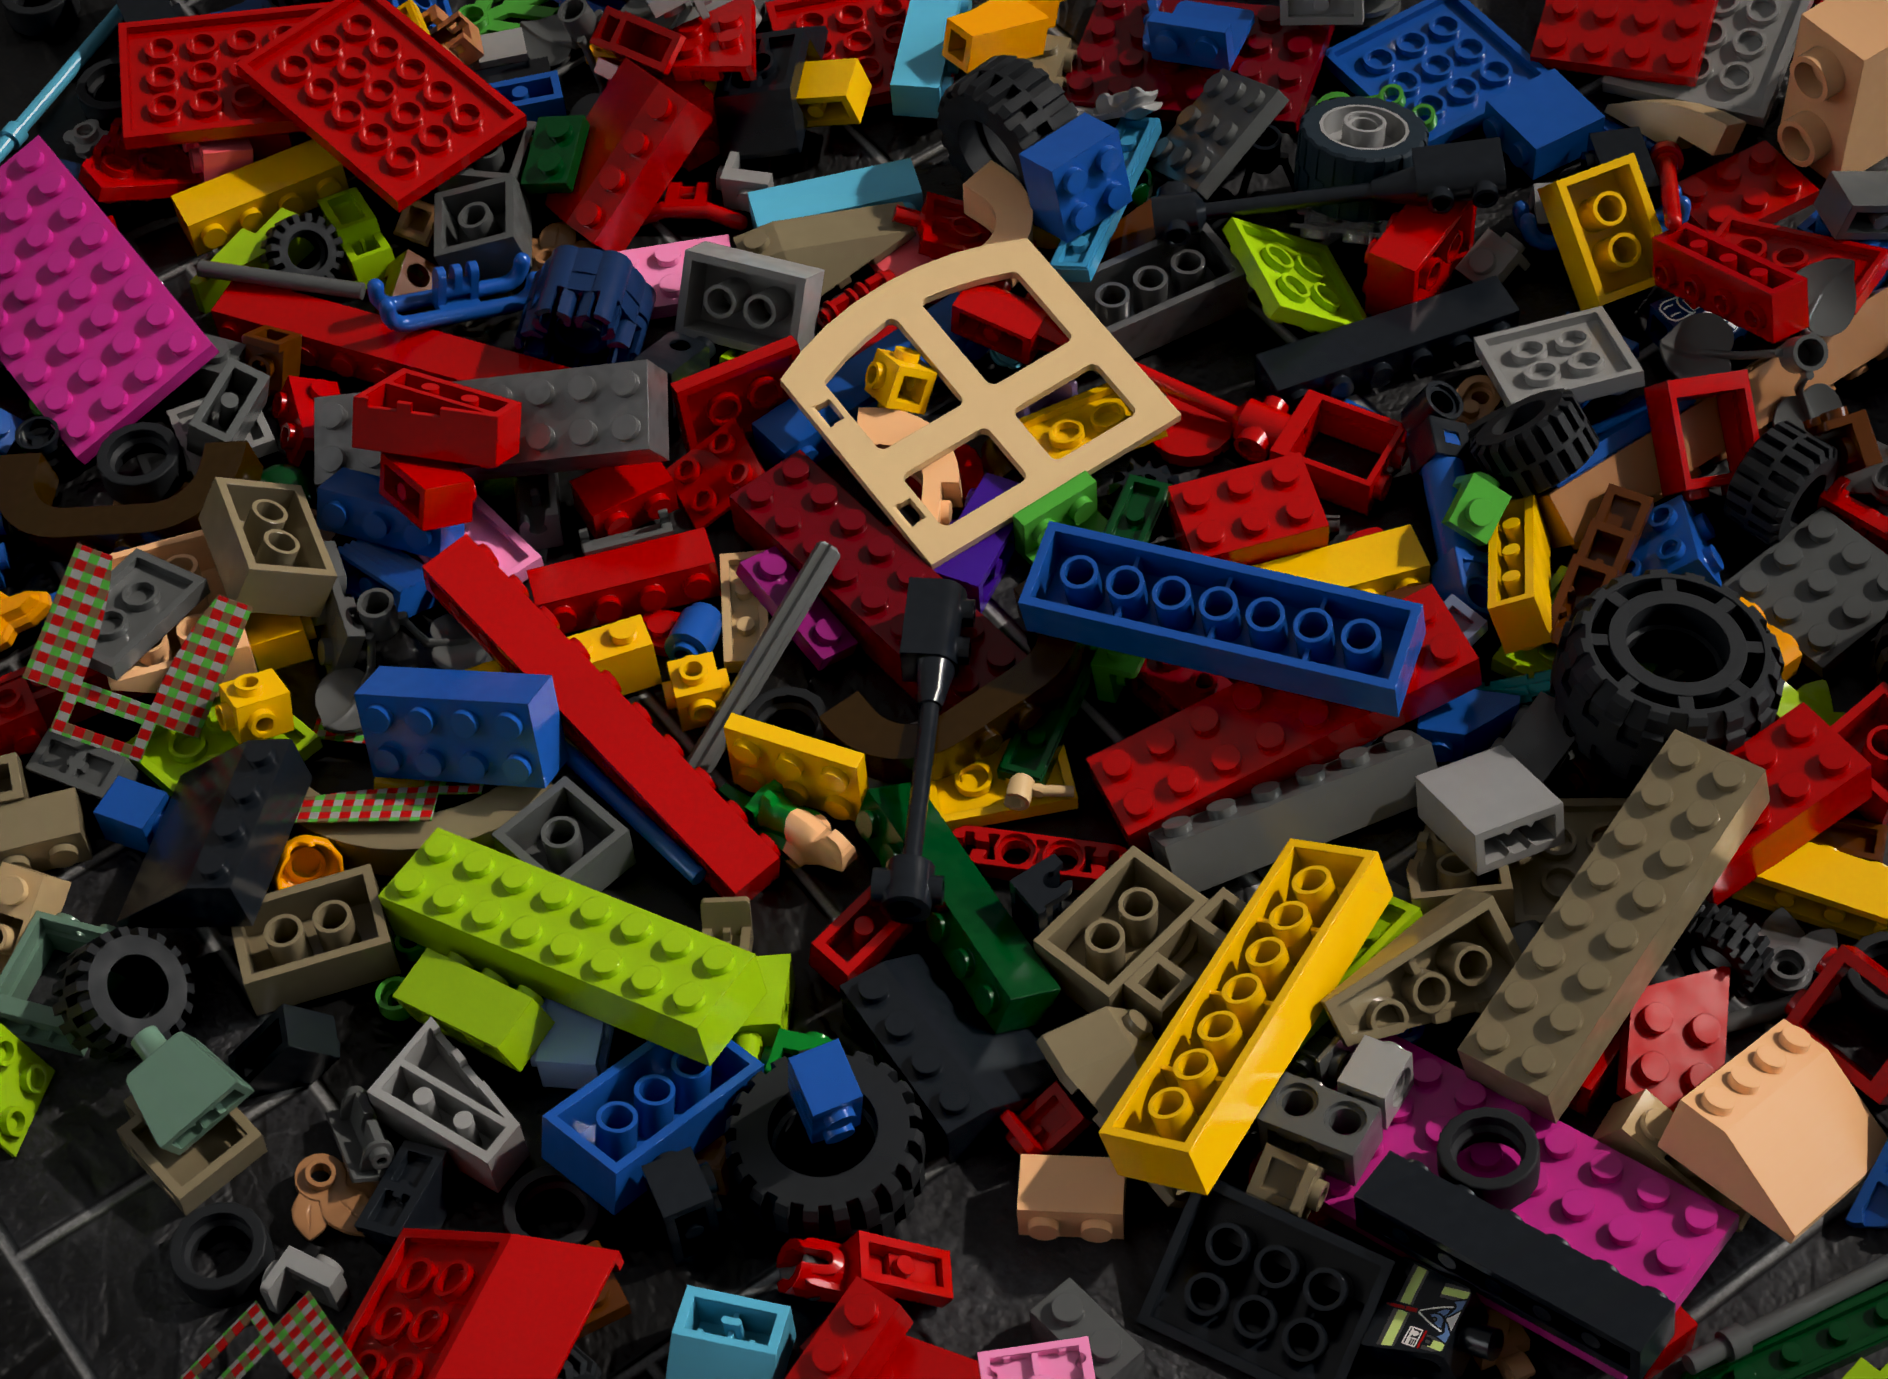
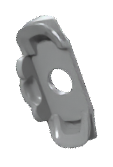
(1127, 104)

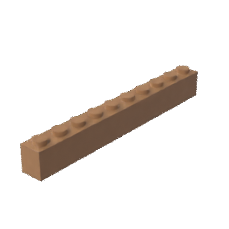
(1634, 467)

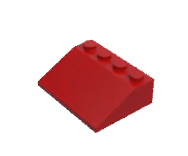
(629, 158)

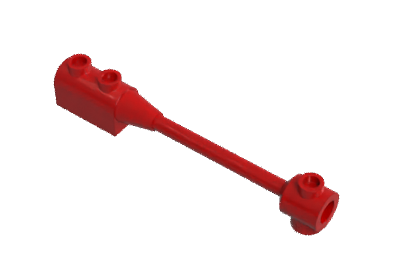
(1022, 328)

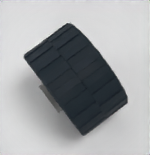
(1352, 144)

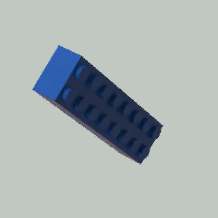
(1224, 618)

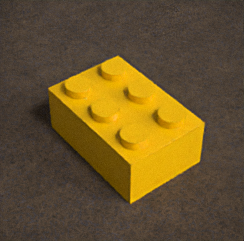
(1603, 230)

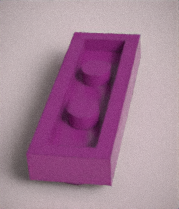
(820, 633)

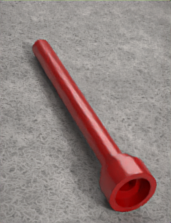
(1668, 162)

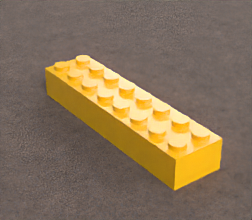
(1246, 1016)

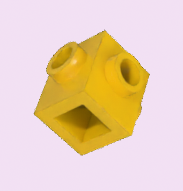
(900, 380)
(695, 689)
(255, 706)

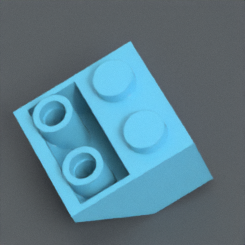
(729, 1337)

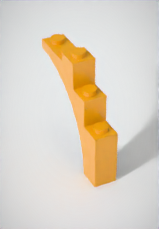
(997, 30)

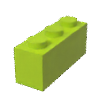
(475, 1007)

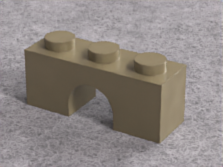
(1164, 984)

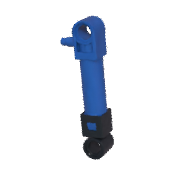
(1438, 455)

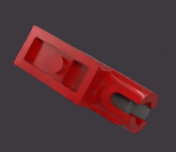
(896, 1267)

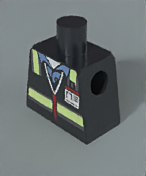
(1429, 1326)

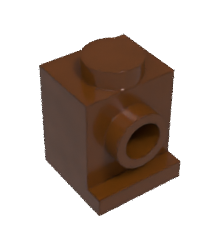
(273, 353)

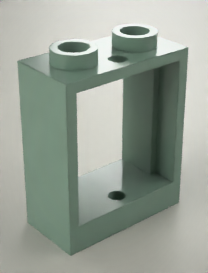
(41, 938)

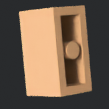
(1070, 1198)

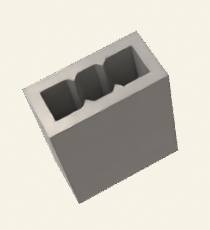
(1490, 810)

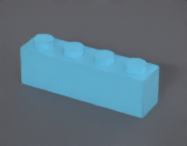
(919, 68)
(838, 192)

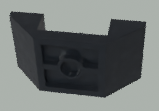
(763, 114)

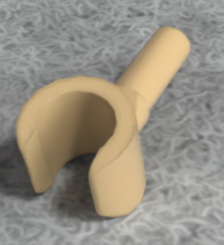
(1023, 787)

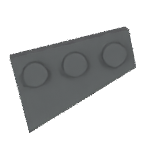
(339, 638)

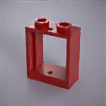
(1737, 424)
(1352, 425)
(1807, 1002)

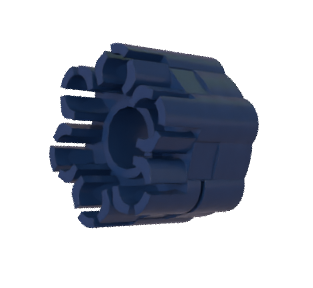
(586, 309)

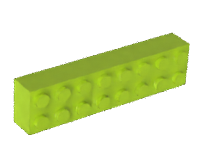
(575, 945)

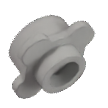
(84, 137)

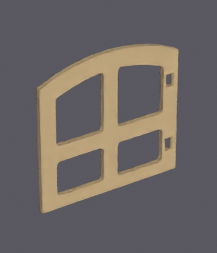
(984, 406)

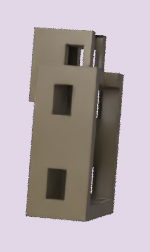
(204, 1166)

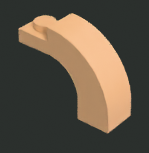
(999, 204)
(938, 480)

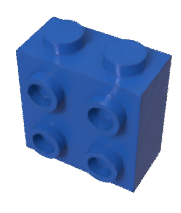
(1542, 123)

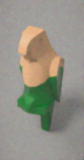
(798, 831)

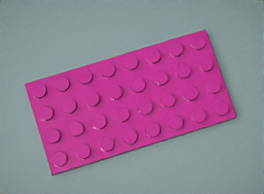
(81, 309)
(1583, 1194)

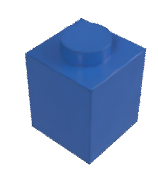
(131, 813)

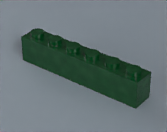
(972, 925)

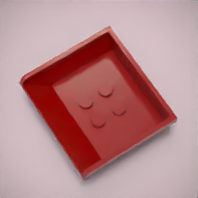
(477, 1306)

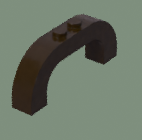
(52, 532)
(969, 728)

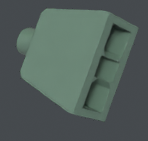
(182, 1088)

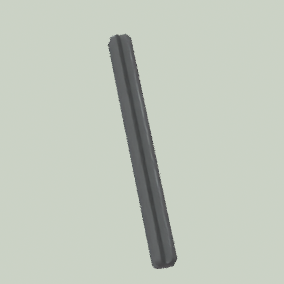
(765, 653)

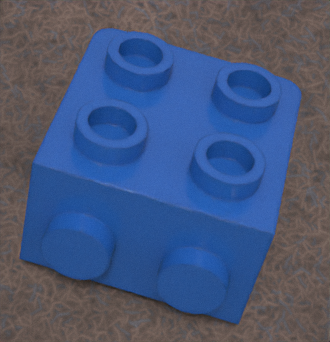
(1199, 34)
(1679, 542)

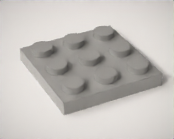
(1565, 352)

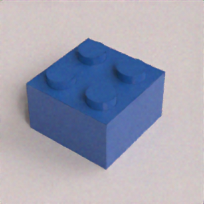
(1076, 177)

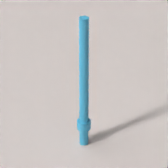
(16, 131)

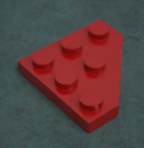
(135, 174)

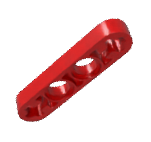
(1039, 848)

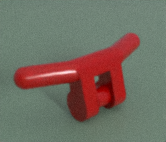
(694, 203)

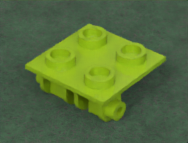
(22, 1088)

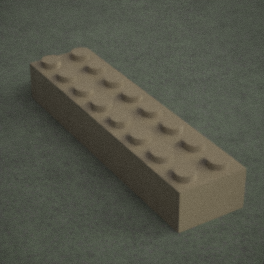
(1614, 925)

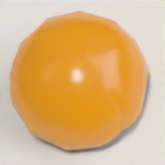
(306, 860)

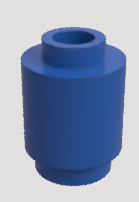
(694, 631)

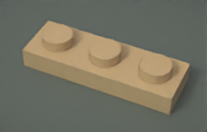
(742, 613)

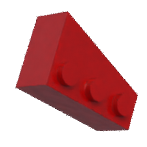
(436, 420)

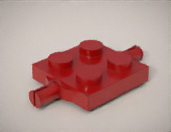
(942, 226)

